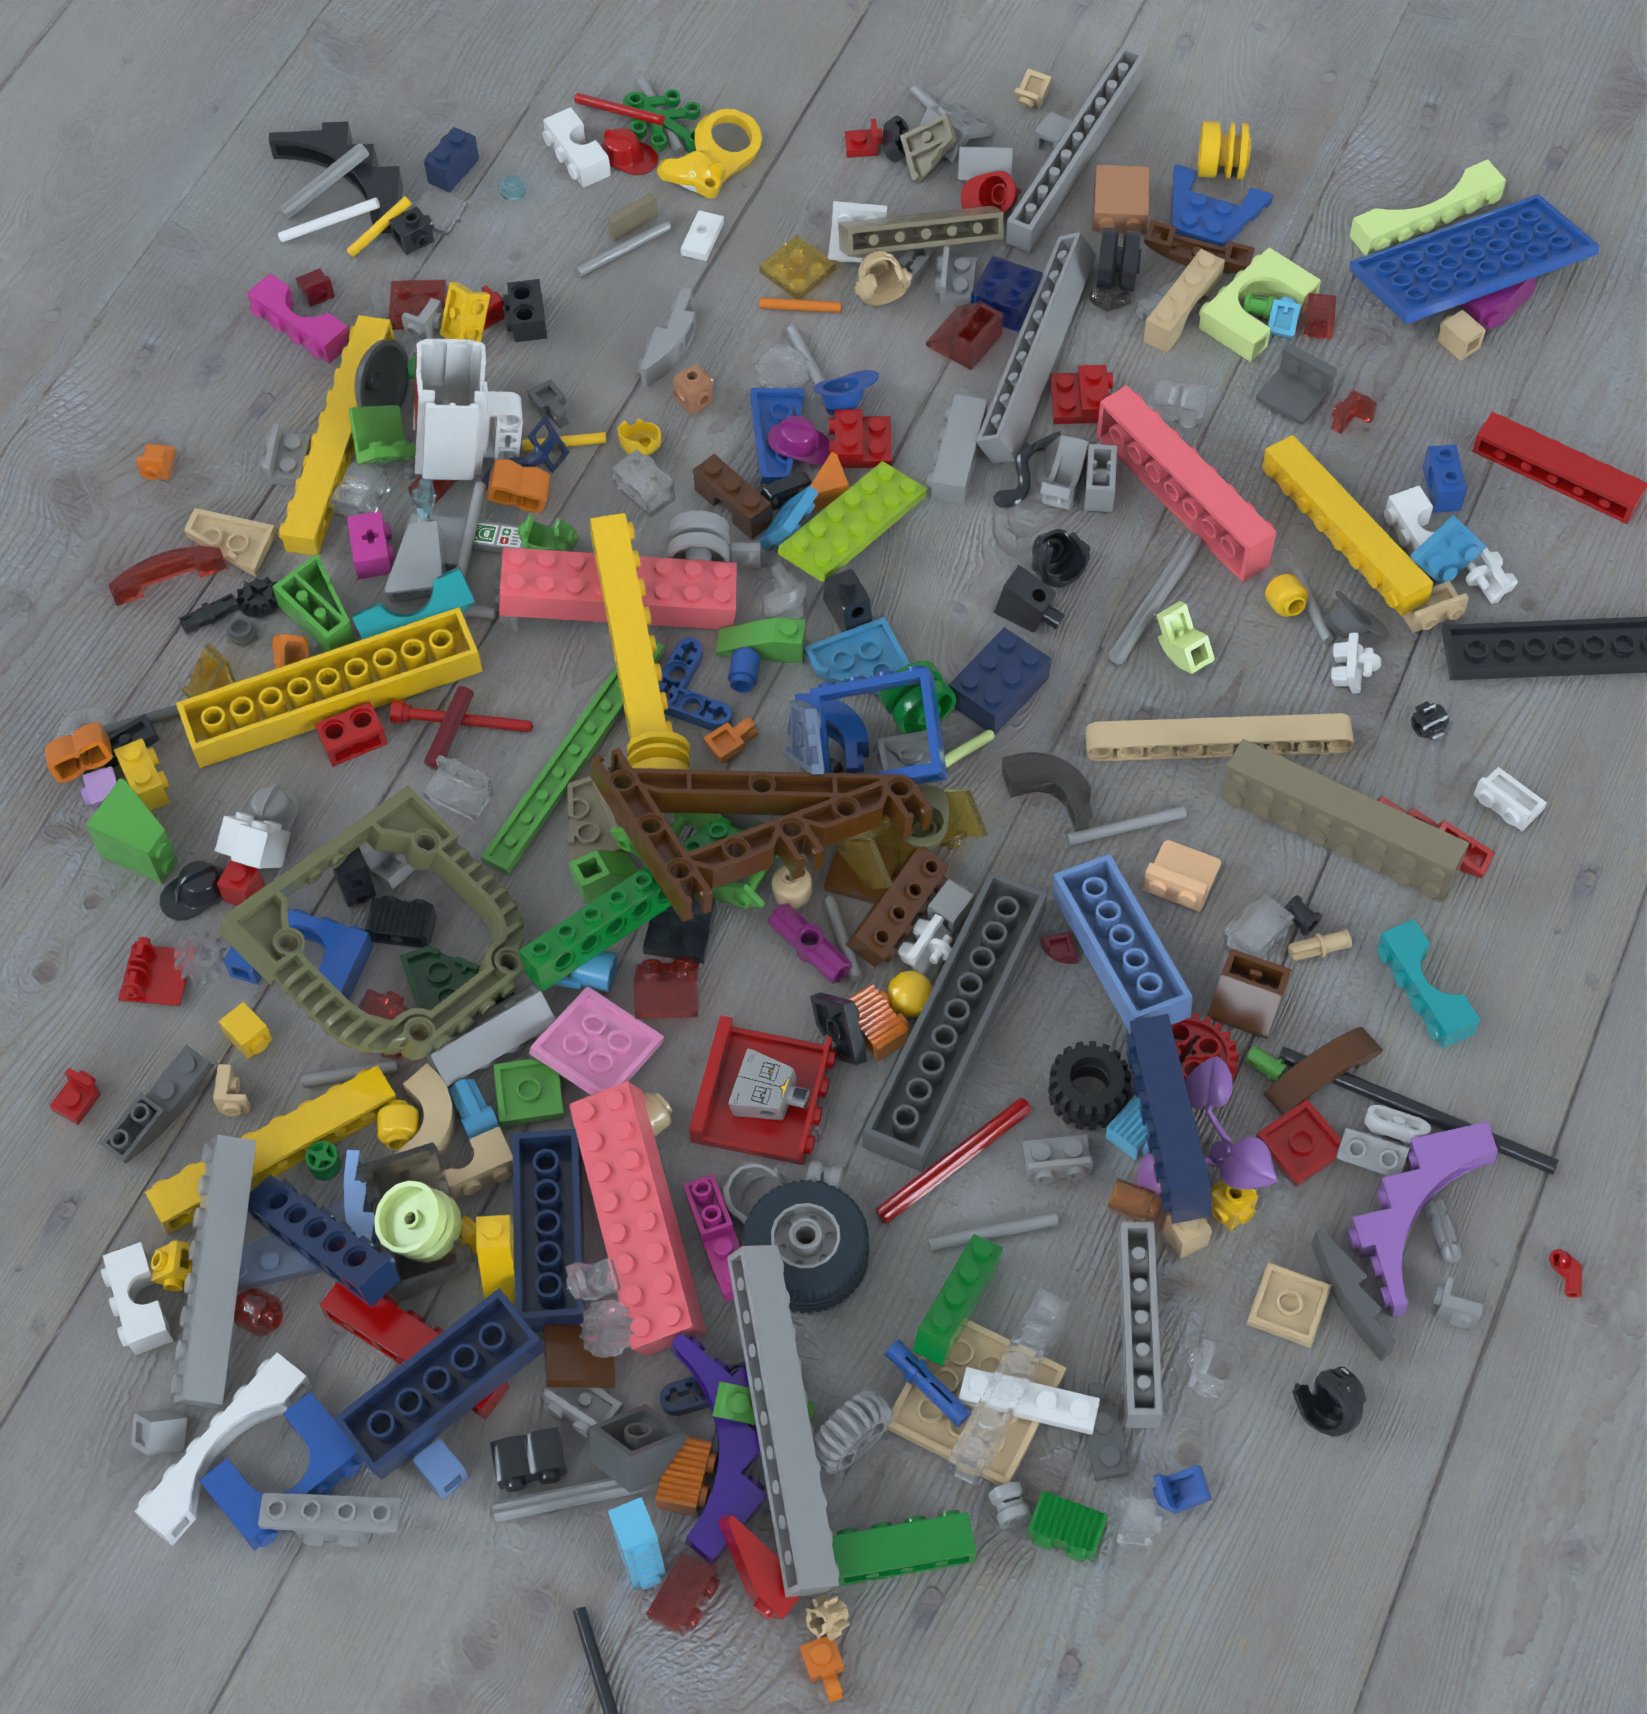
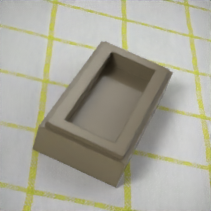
(632, 216)

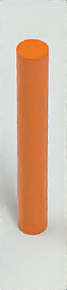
(800, 305)

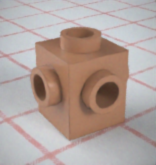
(693, 389)

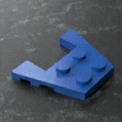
(1207, 217)

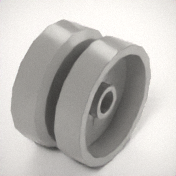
(699, 537)

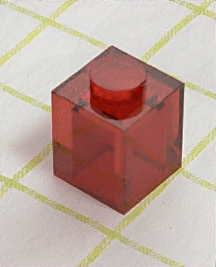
(1319, 316)

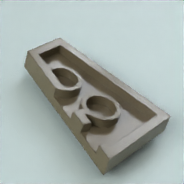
(589, 820)

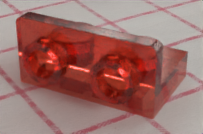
(683, 1594)

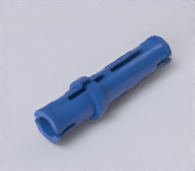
(918, 1373)

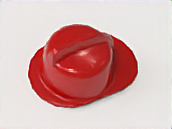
(628, 152)
(990, 189)

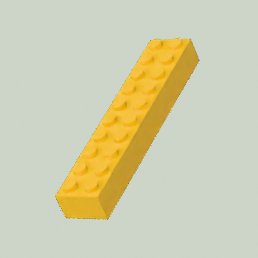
(307, 691)

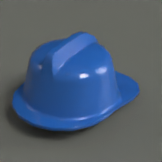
(845, 391)

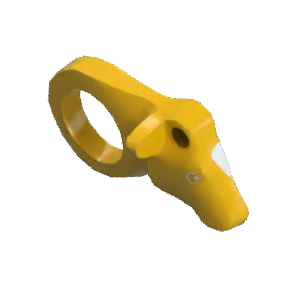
(711, 165)

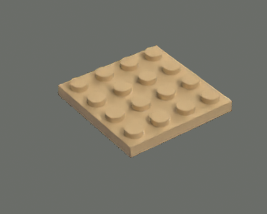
(930, 1428)

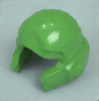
(543, 537)

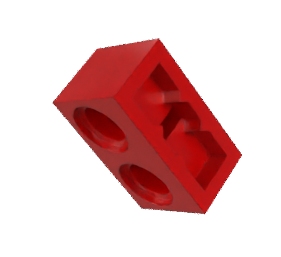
(353, 738)

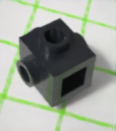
(412, 230)

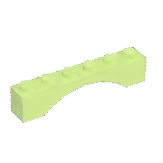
(1386, 228)

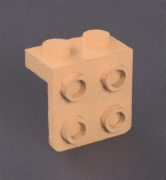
(1181, 875)

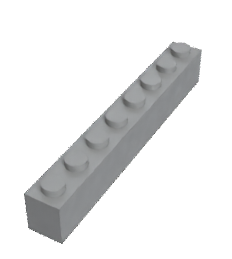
(214, 1272)

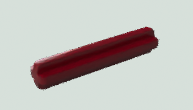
(449, 725)

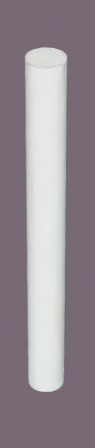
(329, 219)

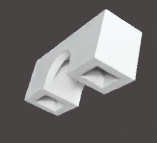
(584, 162)
(1407, 514)
(142, 1325)

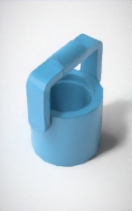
(597, 973)

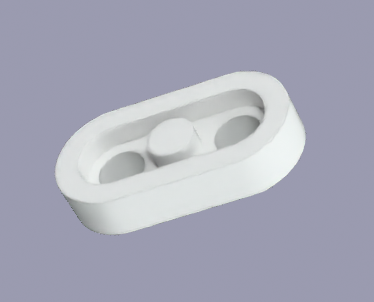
(1395, 1124)

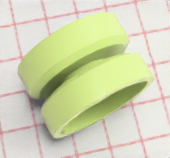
(417, 1221)

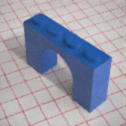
(344, 947)
(330, 1461)

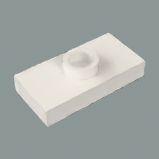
(702, 235)

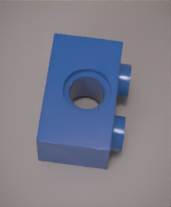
(1444, 478)

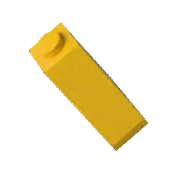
(496, 1254)

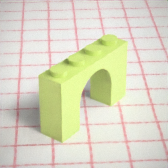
(1266, 275)

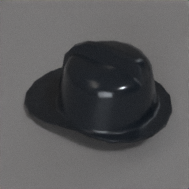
(191, 891)

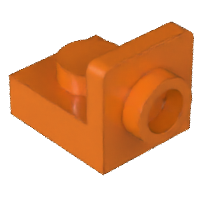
(156, 461)

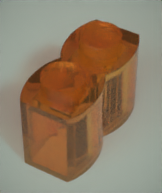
(1133, 1201)

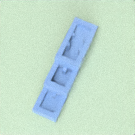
(355, 1199)

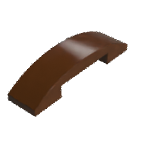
(1182, 249)
(1322, 1068)

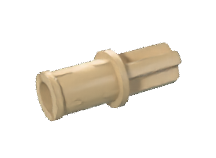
(1320, 945)

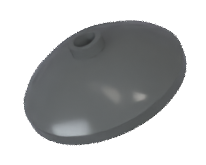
(382, 375)

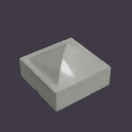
(746, 554)

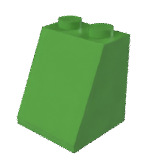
(131, 834)

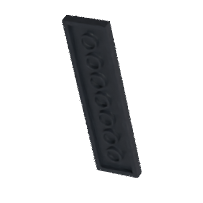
(1546, 648)

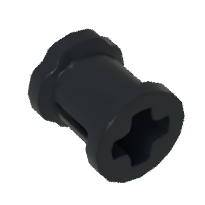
(1304, 916)

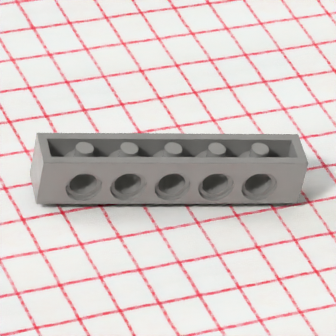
(1139, 1325)

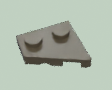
(927, 145)

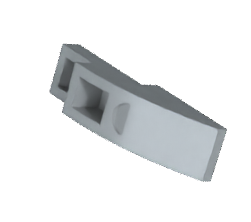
(669, 343)

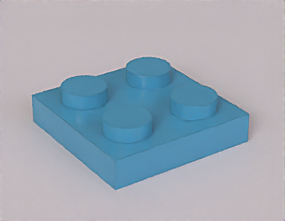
(788, 518)
(1448, 550)

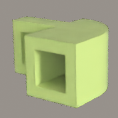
(1181, 642)

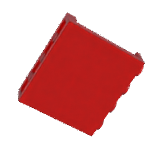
(774, 1139)

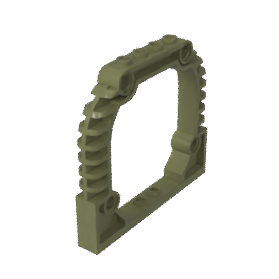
(401, 826)

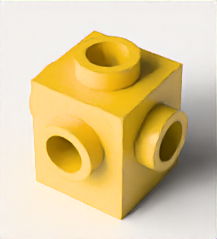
(1232, 1205)
(171, 1265)

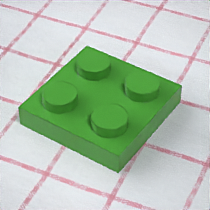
(527, 1092)

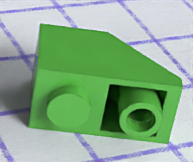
(600, 872)

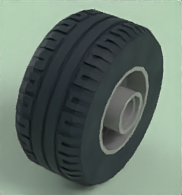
(818, 1238)

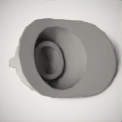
(274, 805)

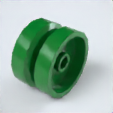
(907, 704)

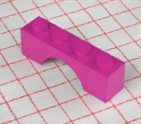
(321, 335)

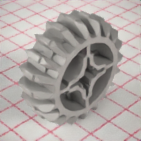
(851, 1431)

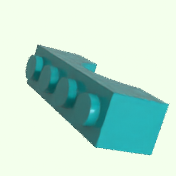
(448, 593)
(1446, 1016)

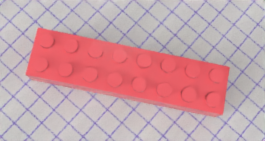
(1186, 484)
(569, 588)
(637, 1217)

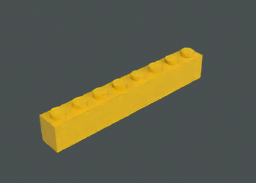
(1347, 525)
(628, 624)
(282, 1142)

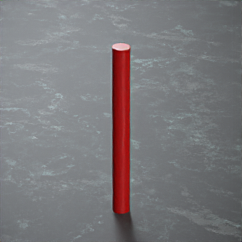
(620, 109)

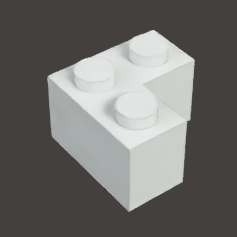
(253, 841)

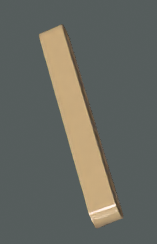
(1217, 736)

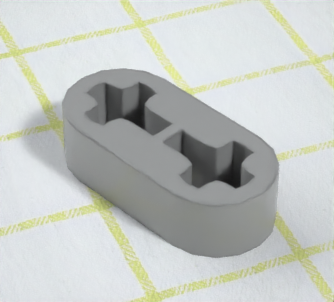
(918, 266)

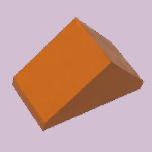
(829, 482)

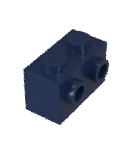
(451, 159)

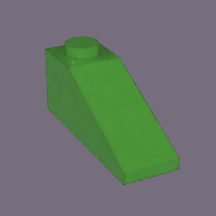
(771, 638)

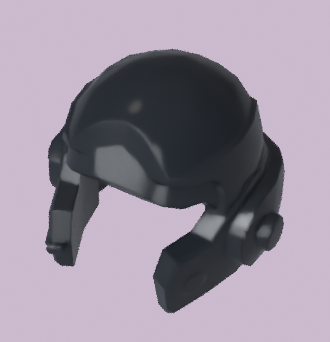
(1059, 557)
(1336, 1403)

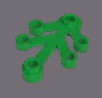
(641, 101)

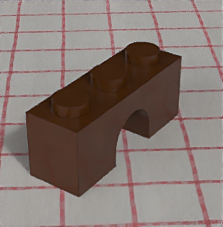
(747, 506)

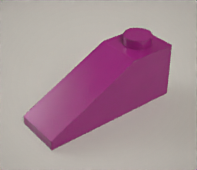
(1500, 305)

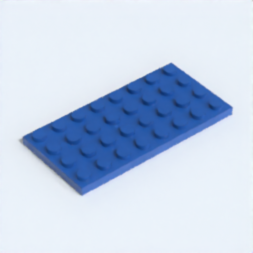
(1473, 258)

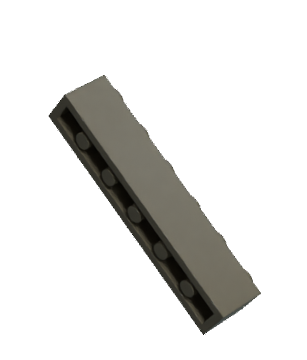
(921, 230)

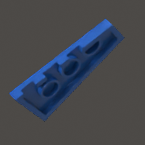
(769, 408)

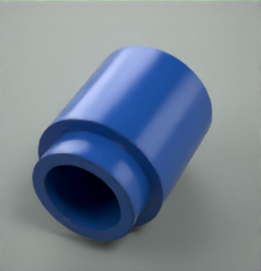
(744, 669)

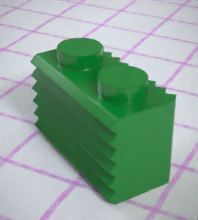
(1066, 1527)

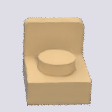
(227, 1093)

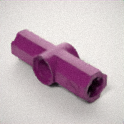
(822, 955)

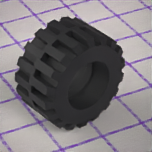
(1093, 1062)

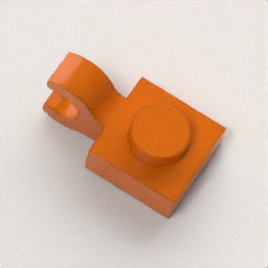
(729, 741)
(823, 1663)

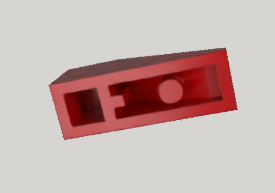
(757, 1569)

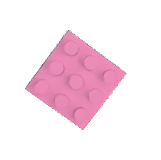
(596, 1043)

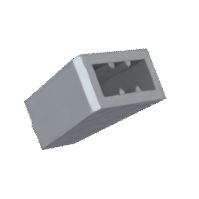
(417, 562)

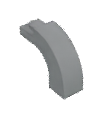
(1067, 472)

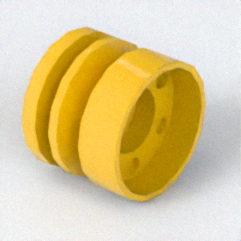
(1223, 150)
(659, 750)

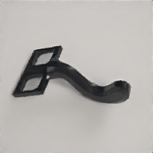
(1011, 498)

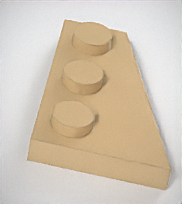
(240, 539)

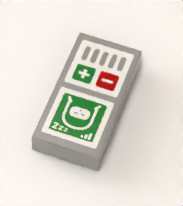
(495, 536)

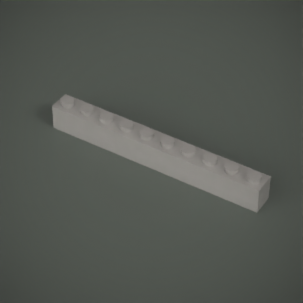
(1075, 149)
(1036, 348)
(783, 1421)

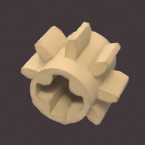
(827, 1617)

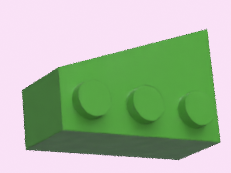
(314, 605)

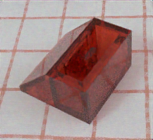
(968, 333)
(666, 989)

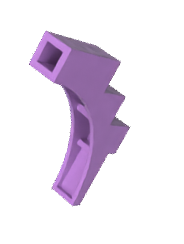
(1435, 1163)

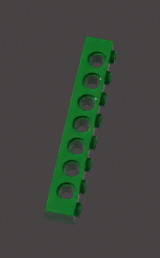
(605, 919)

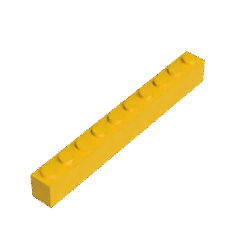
(331, 447)

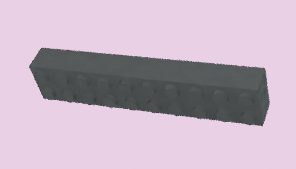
(954, 1021)

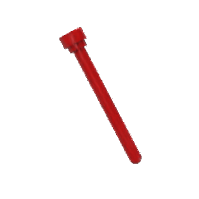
(402, 712)

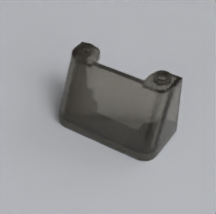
(426, 1166)

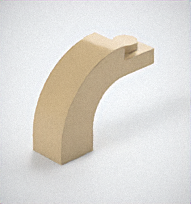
(432, 1097)

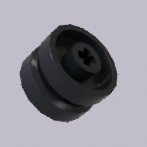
(1119, 259)

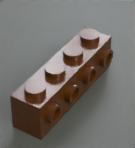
(897, 906)

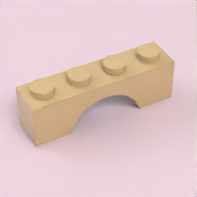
(1169, 317)

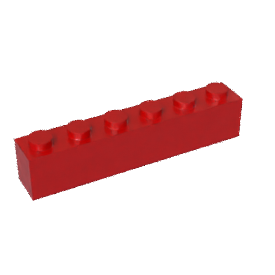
(1560, 467)
(390, 1331)

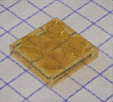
(797, 267)

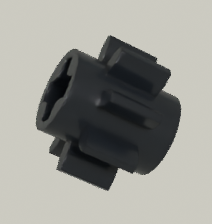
(1429, 720)

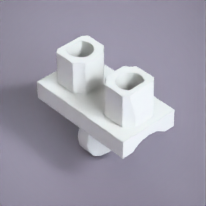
(1488, 574)
(1357, 661)
(930, 947)

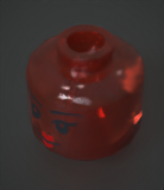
(258, 1312)

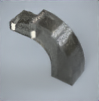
(1050, 775)

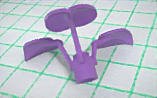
(1242, 1165)

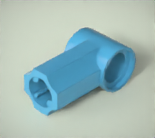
(474, 1113)

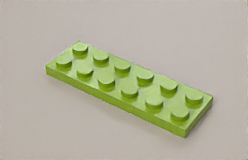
(852, 521)

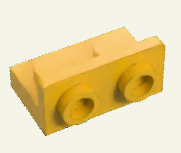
(464, 313)

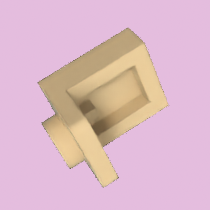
(1033, 89)

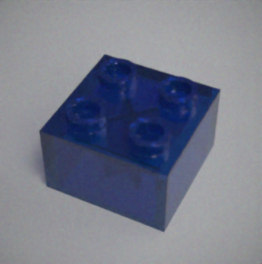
(1007, 289)

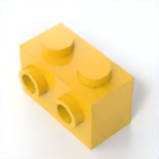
(140, 771)

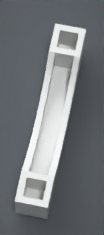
(174, 1502)

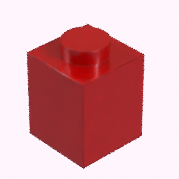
(239, 882)

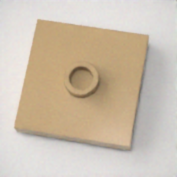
(1289, 1304)

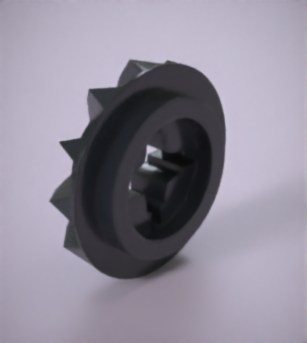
(253, 606)

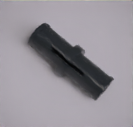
(209, 613)

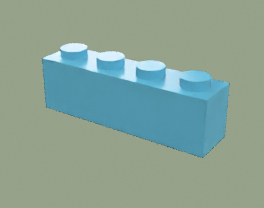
(637, 1544)

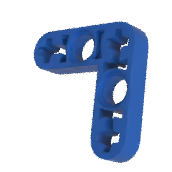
(681, 696)

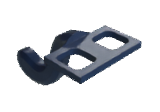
(541, 452)

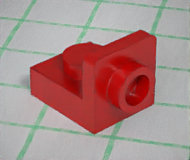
(863, 142)
(495, 308)
(76, 1096)

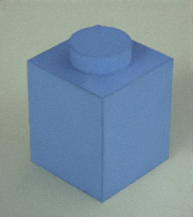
(440, 1468)

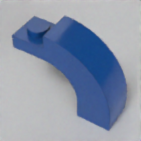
(847, 729)

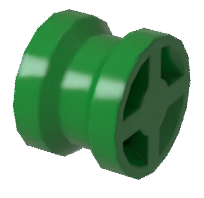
(320, 1153)

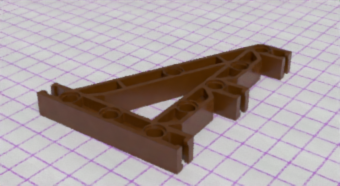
(815, 807)

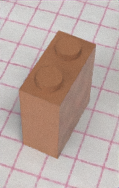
(1121, 198)

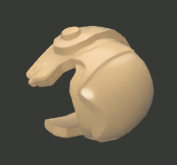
(881, 279)

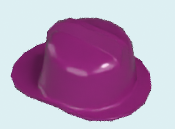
(799, 440)

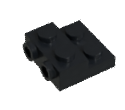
(677, 939)

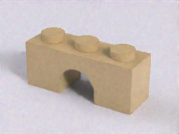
(490, 1164)

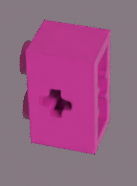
(370, 545)

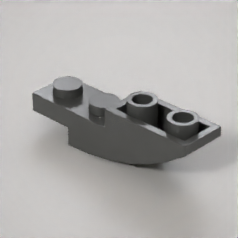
(159, 1108)

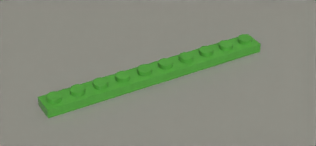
(559, 771)

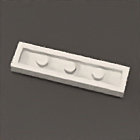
(1039, 1403)

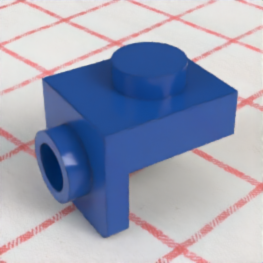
(1181, 1489)

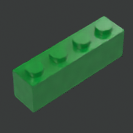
(957, 1300)
(904, 1547)

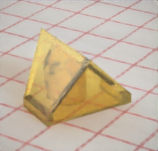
(210, 673)

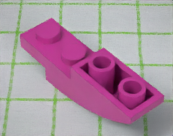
(714, 1229)

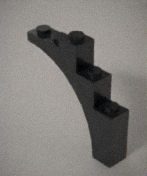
(327, 146)

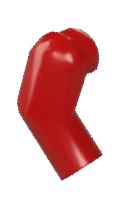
(1570, 1270)

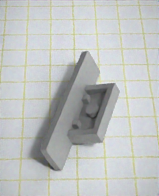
(330, 1517)

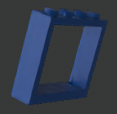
(886, 680)

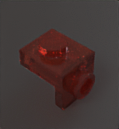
(1353, 406)

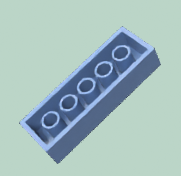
(1120, 942)

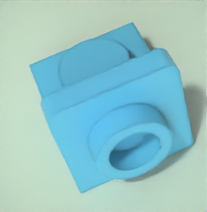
(1284, 317)

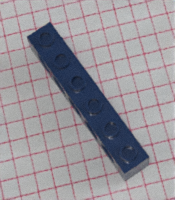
(322, 1240)

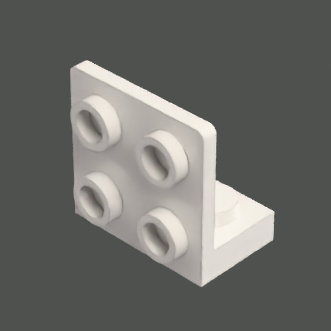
(850, 212)

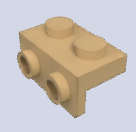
(1443, 606)

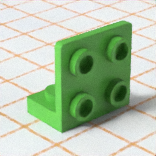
(379, 435)

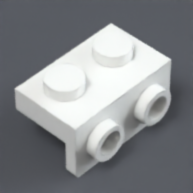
(1509, 798)

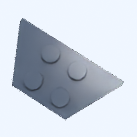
(805, 737)

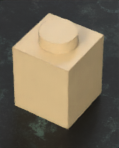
(1461, 334)
(1187, 1236)

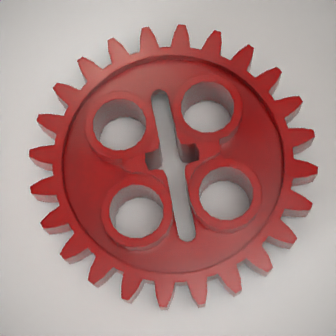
(1209, 1040)

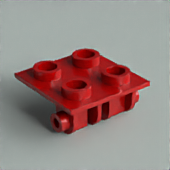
(152, 975)

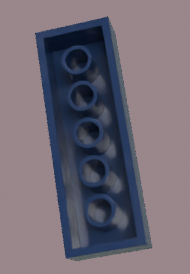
(1168, 1119)
(547, 1225)
(439, 1384)

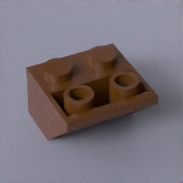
(1249, 993)

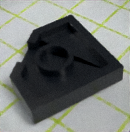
(840, 1021)

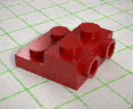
(1078, 395)
(860, 439)

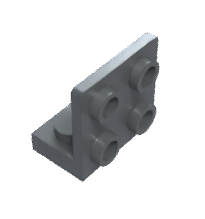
(1298, 384)

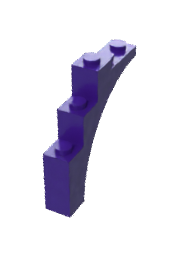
(737, 1451)

